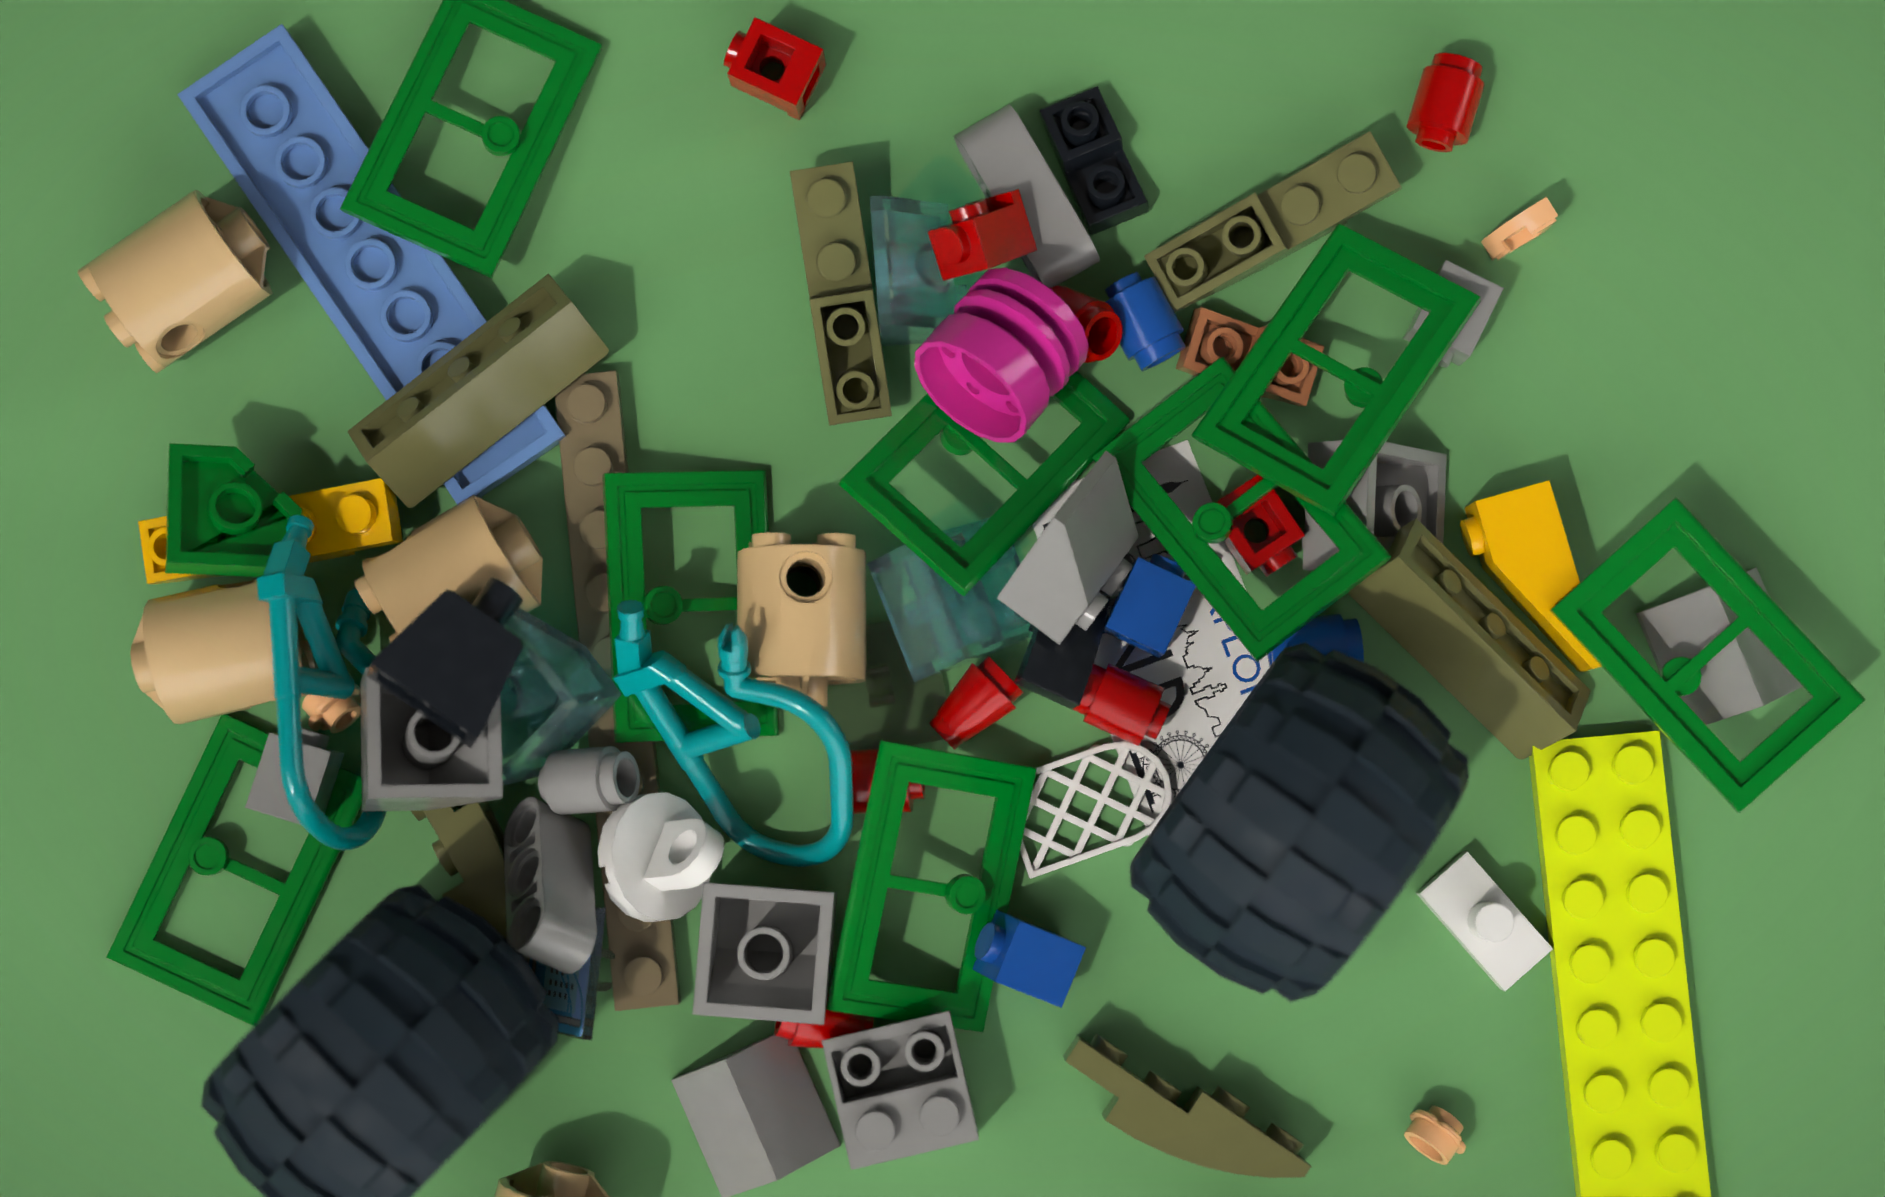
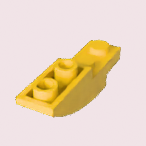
(343, 519)

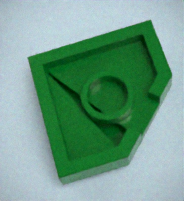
(221, 513)

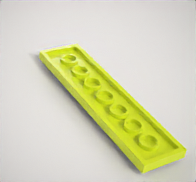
(1619, 967)

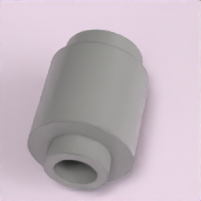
(588, 780)

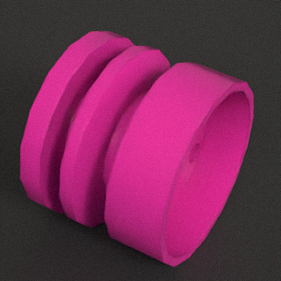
(1001, 355)

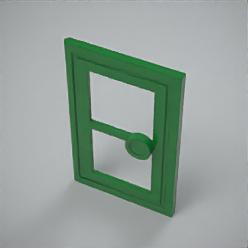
(529, 151)
(1382, 400)
(623, 498)
(1188, 544)
(965, 566)
(1659, 695)
(894, 769)
(186, 847)

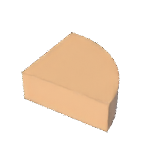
(1520, 229)

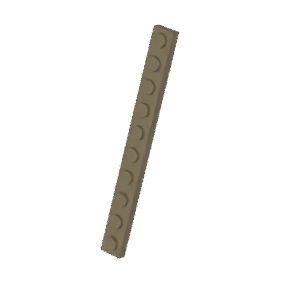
(595, 444)

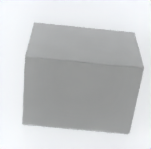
(1734, 680)
(756, 1115)

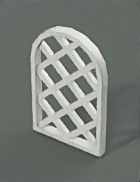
(1116, 770)

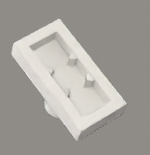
(1484, 920)

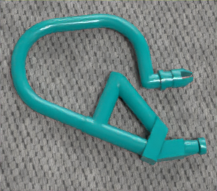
(294, 593)
(643, 673)

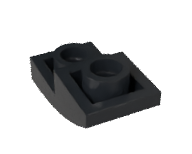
(1094, 160)
(1062, 669)

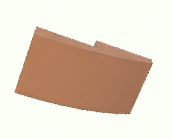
(1218, 336)

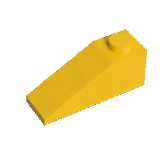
(1528, 558)

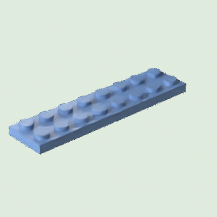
(384, 294)

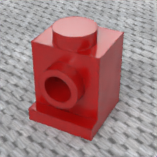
(767, 44)
(983, 235)
(1280, 528)

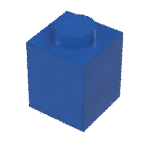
(1150, 605)
(1027, 958)

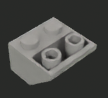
(900, 1089)

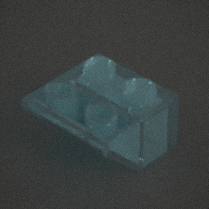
(938, 624)

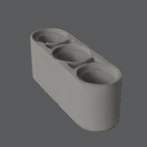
(1007, 159)
(549, 886)

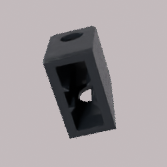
(454, 659)

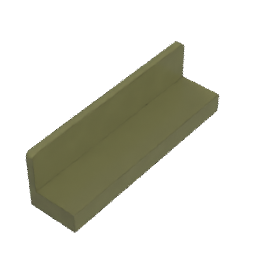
(478, 392)
(1472, 643)

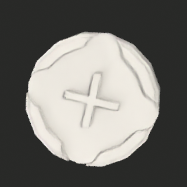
(658, 856)

